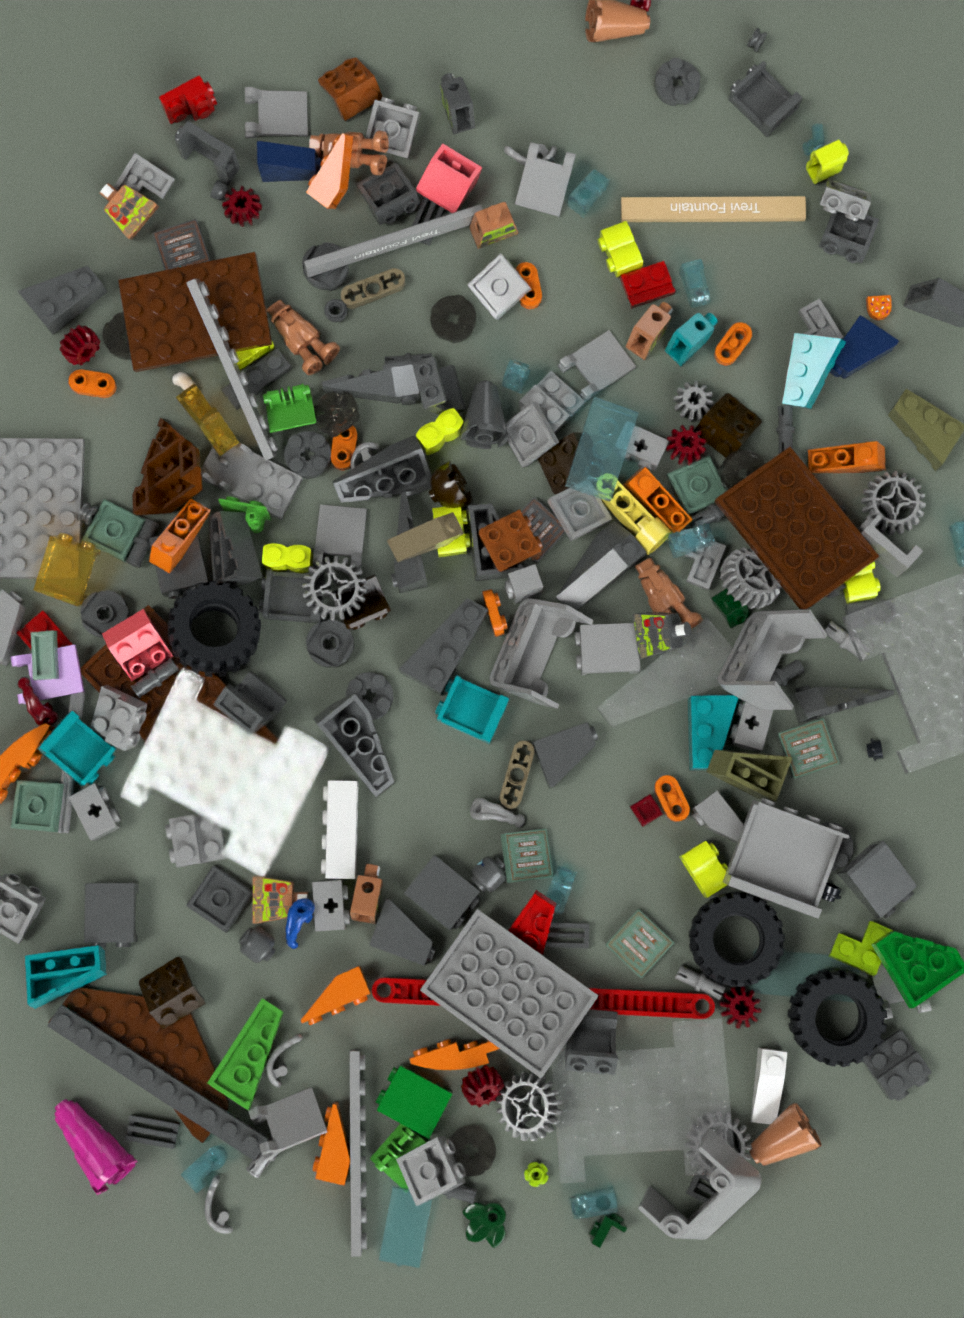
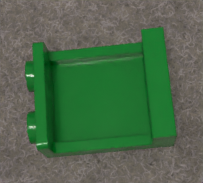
(413, 1101)

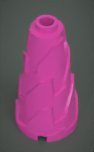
(94, 1148)

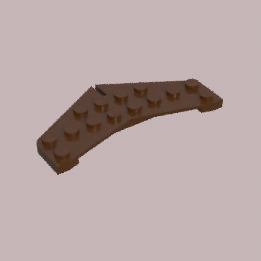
(174, 1049)

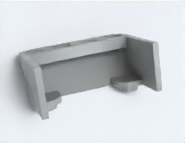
(529, 647)
(758, 652)
(732, 1179)

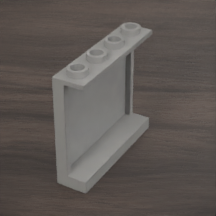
(784, 857)

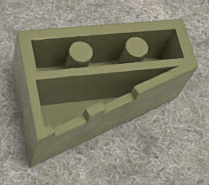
(926, 426)
(753, 773)

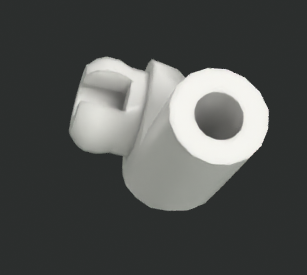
(183, 380)

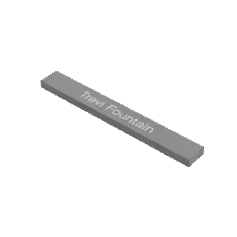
(390, 241)

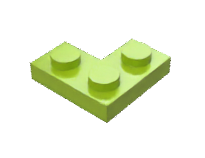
(860, 954)

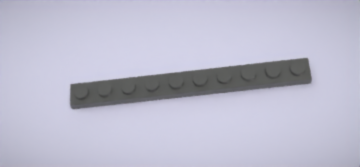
(157, 1082)

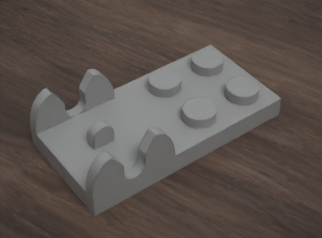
(251, 478)

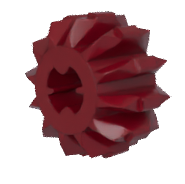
(250, 209)
(79, 345)
(686, 453)
(734, 1013)
(482, 1086)

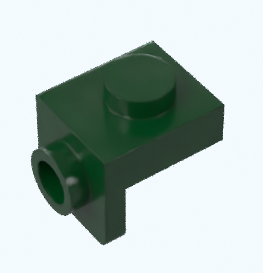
(731, 610)
(600, 1229)

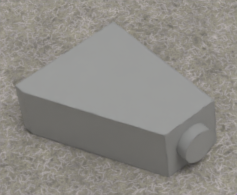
(10, 621)

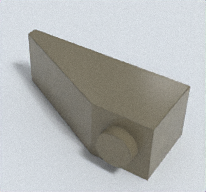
(426, 537)

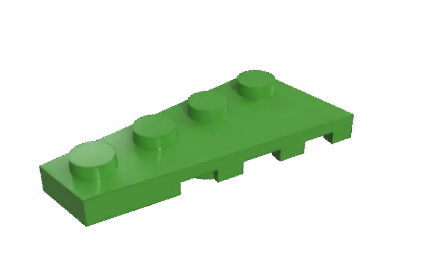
(246, 1059)

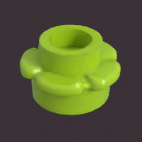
(536, 1167)

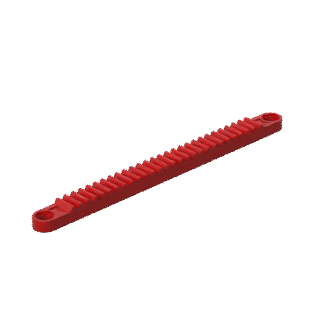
(616, 1000)

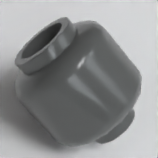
(489, 874)
(257, 944)

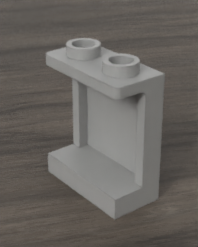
(890, 555)
(607, 649)

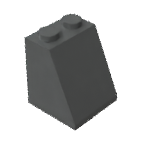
(878, 879)

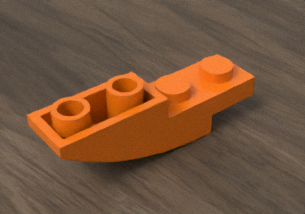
(21, 753)
(449, 1057)

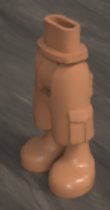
(379, 143)
(300, 334)
(663, 593)

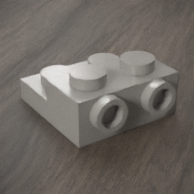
(397, 122)
(845, 200)
(555, 400)
(118, 718)
(194, 840)
(18, 906)
(431, 1170)

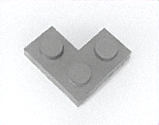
(143, 173)
(819, 321)
(705, 564)

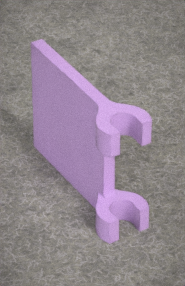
(69, 675)

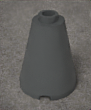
(484, 418)

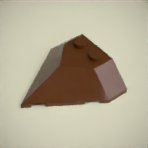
(169, 473)

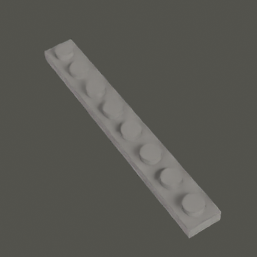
(229, 360)
(357, 1161)

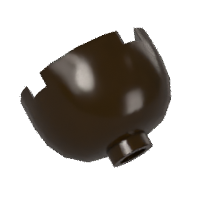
(449, 487)

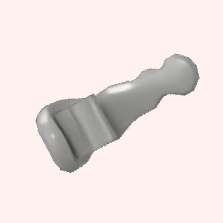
(543, 153)
(363, 452)
(485, 810)
(274, 1073)
(217, 1225)

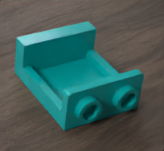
(471, 709)
(77, 749)

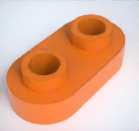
(533, 282)
(733, 345)
(91, 383)
(346, 446)
(492, 602)
(671, 798)

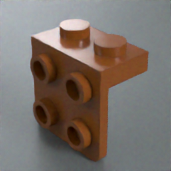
(351, 87)
(510, 541)

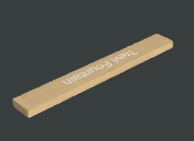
(713, 209)

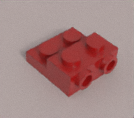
(189, 98)

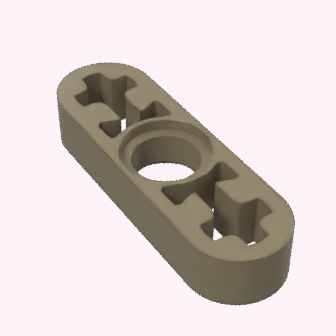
(391, 288)
(527, 759)

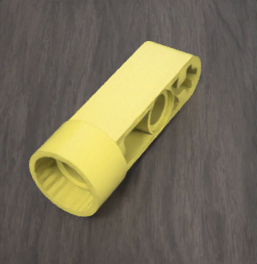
(648, 531)

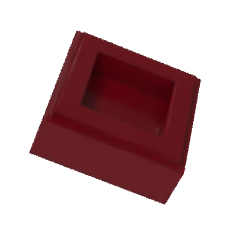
(646, 810)

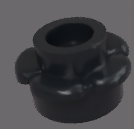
(874, 749)
(831, 892)

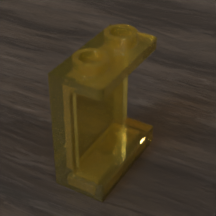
(207, 420)
(66, 569)

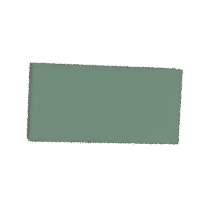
(44, 655)

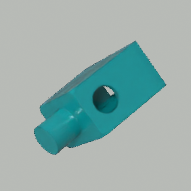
(690, 337)

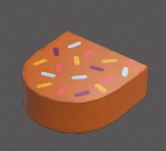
(878, 306)

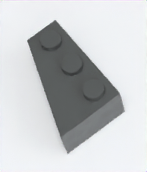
(63, 297)
(232, 549)
(484, 568)

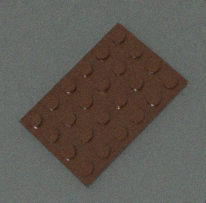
(167, 325)
(796, 529)

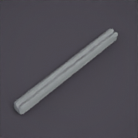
(77, 706)

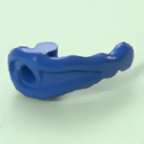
(299, 912)

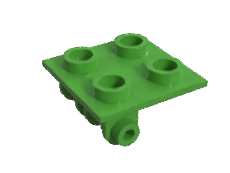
(289, 408)
(255, 512)
(396, 1145)

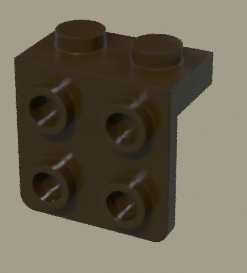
(728, 425)
(558, 461)
(374, 607)
(170, 993)

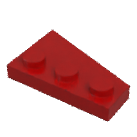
(534, 921)

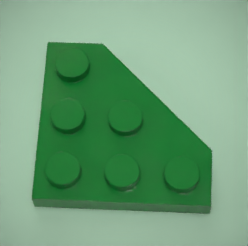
(918, 965)

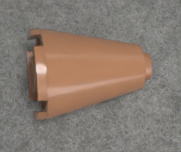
(614, 20)
(785, 1137)

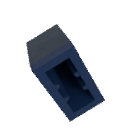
(286, 162)
(863, 346)

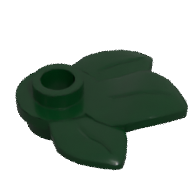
(482, 1225)

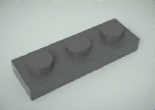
(261, 376)

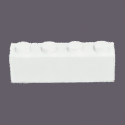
(342, 830)

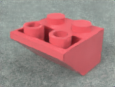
(449, 179)
(137, 645)

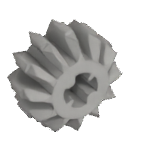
(697, 393)

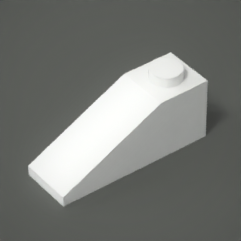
(768, 1084)

